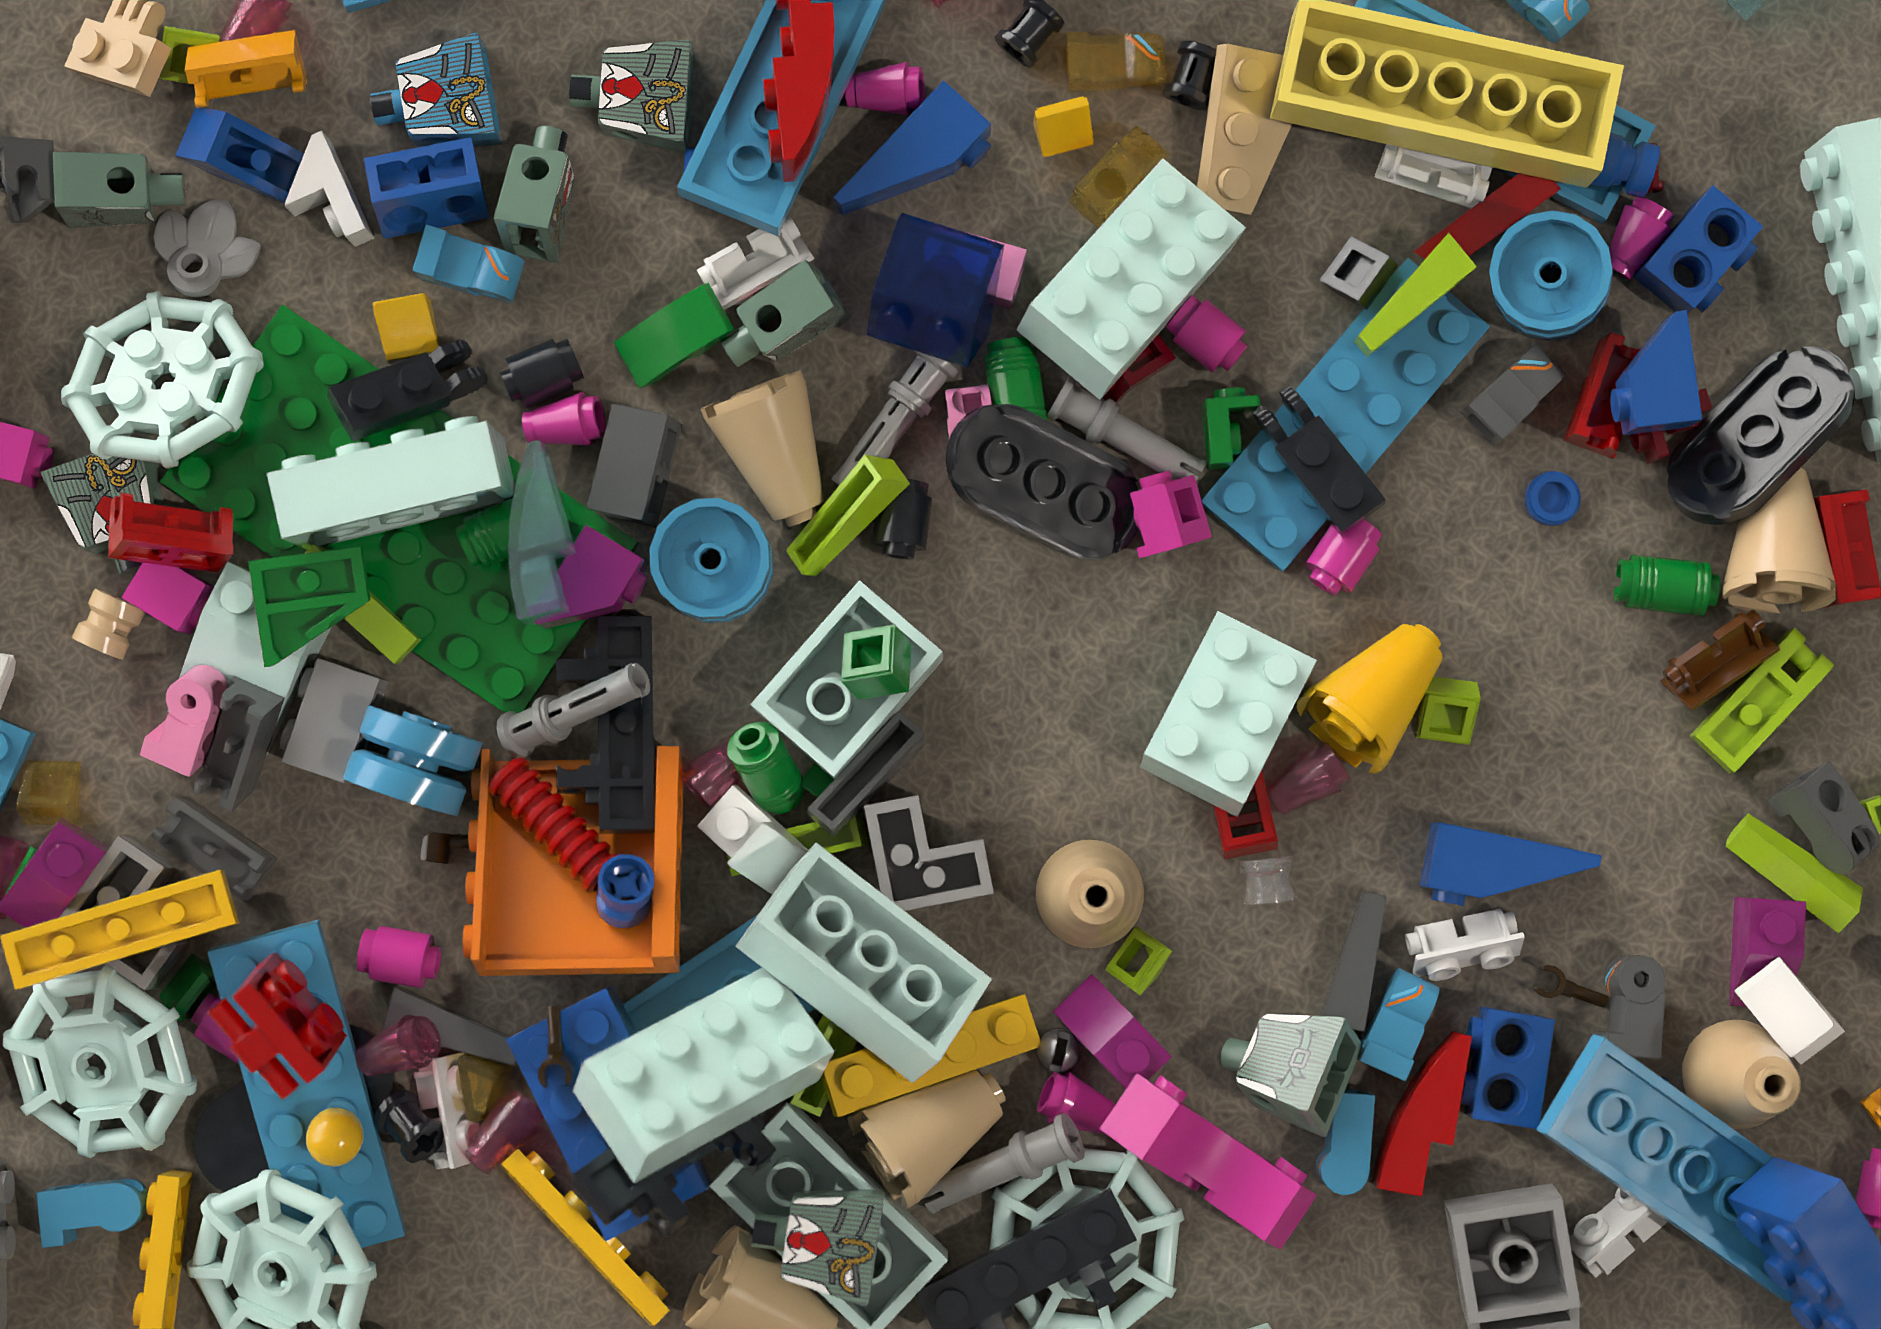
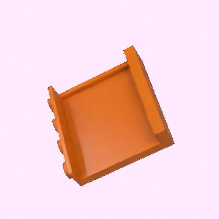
(538, 917)

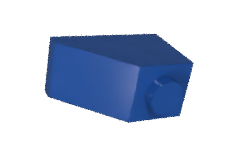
(239, 153)
(1660, 382)

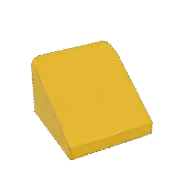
(1063, 126)
(406, 326)

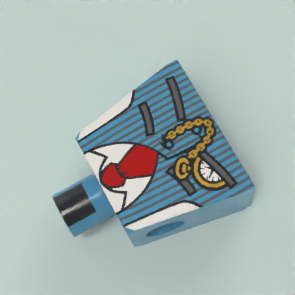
(443, 95)

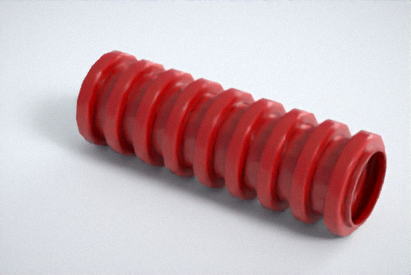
(551, 821)

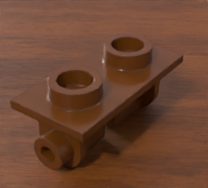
(1712, 668)

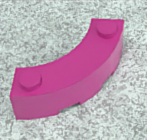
(1197, 1152)

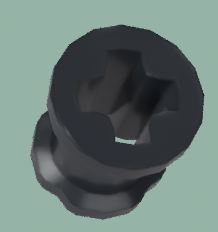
(1029, 31)
(1192, 75)
(409, 1126)

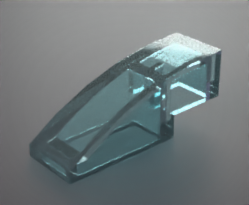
(537, 538)

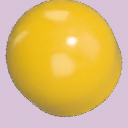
(334, 1137)

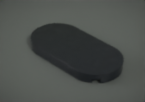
(1760, 435)
(1042, 481)
(228, 1136)

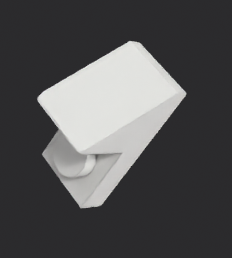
(324, 180)
(752, 839)
(1789, 1011)

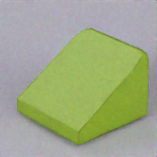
(1448, 711)

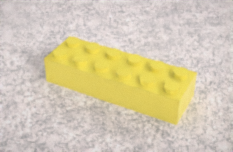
(1447, 92)

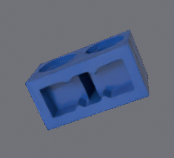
(426, 186)
(1692, 247)
(1523, 1067)

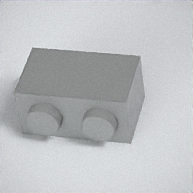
(330, 718)

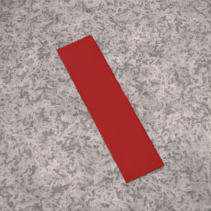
(1494, 214)

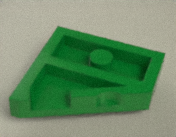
(305, 596)

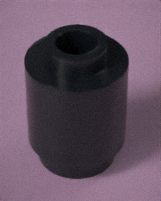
(541, 372)
(905, 522)

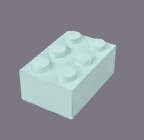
(813, 704)
(1227, 713)

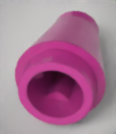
(888, 89)
(1638, 235)
(566, 421)
(1076, 1099)

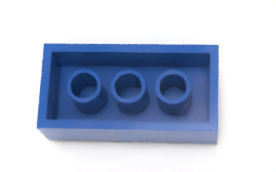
(586, 1031)
(1813, 1244)

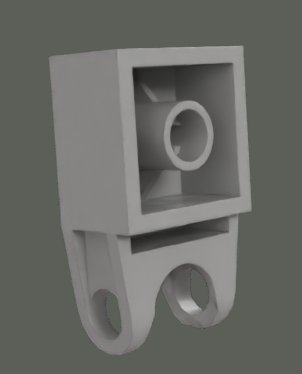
(1521, 1293)

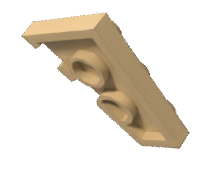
(1239, 134)

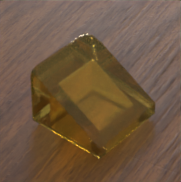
(49, 792)
(481, 1084)

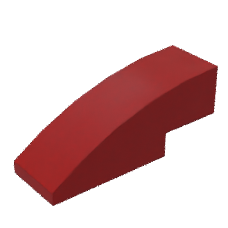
(1423, 1116)

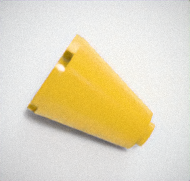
(1374, 696)

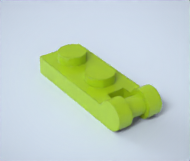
(1760, 702)

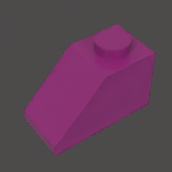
(598, 578)
(53, 875)
(1761, 934)
(1111, 1032)

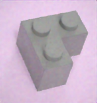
(911, 871)
(121, 873)

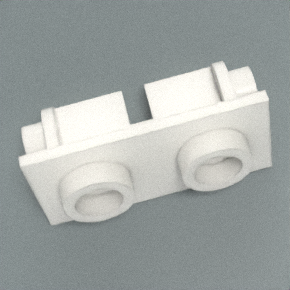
(1435, 175)
(740, 276)
(1486, 943)
(441, 1088)
(1601, 1236)

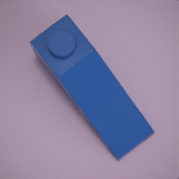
(922, 150)
(1485, 863)

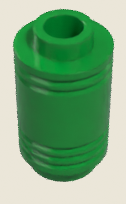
(1015, 375)
(486, 534)
(1666, 585)
(766, 767)

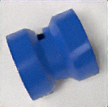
(1628, 166)
(621, 879)

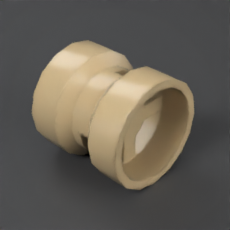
(108, 624)

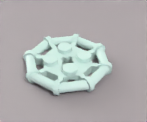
(146, 358)
(121, 1046)
(1165, 1220)
(282, 1240)

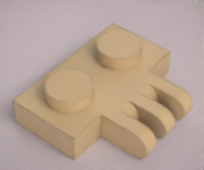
(123, 47)

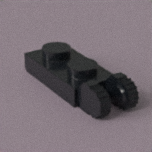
(404, 390)
(1321, 464)

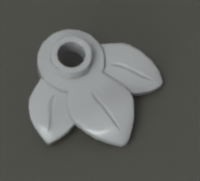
(205, 239)

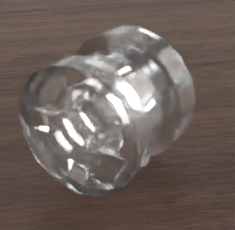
(1267, 880)

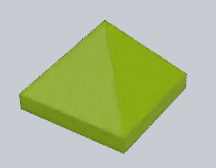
(179, 41)
(1150, 970)

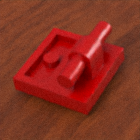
(285, 1022)

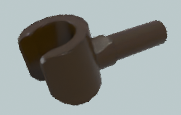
(437, 846)
(1571, 989)
(555, 1048)

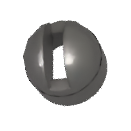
(1048, 1048)

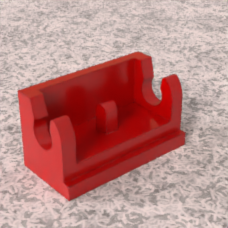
(1592, 418)
(169, 535)
(1849, 546)

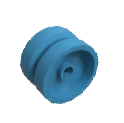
(1551, 242)
(717, 593)
(413, 759)

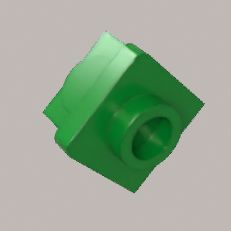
(1220, 435)

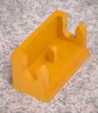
(245, 66)

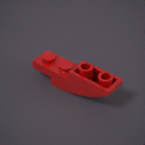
(800, 83)

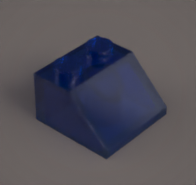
(935, 290)

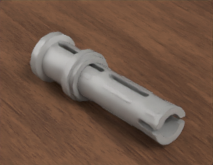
(907, 401)
(1103, 422)
(554, 716)
(1023, 1157)

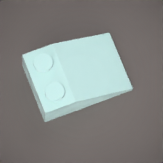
(231, 642)

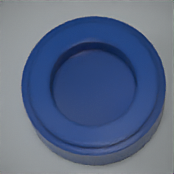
(1552, 498)

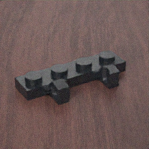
(623, 769)
(612, 1192)
(1066, 1246)

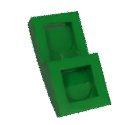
(674, 335)

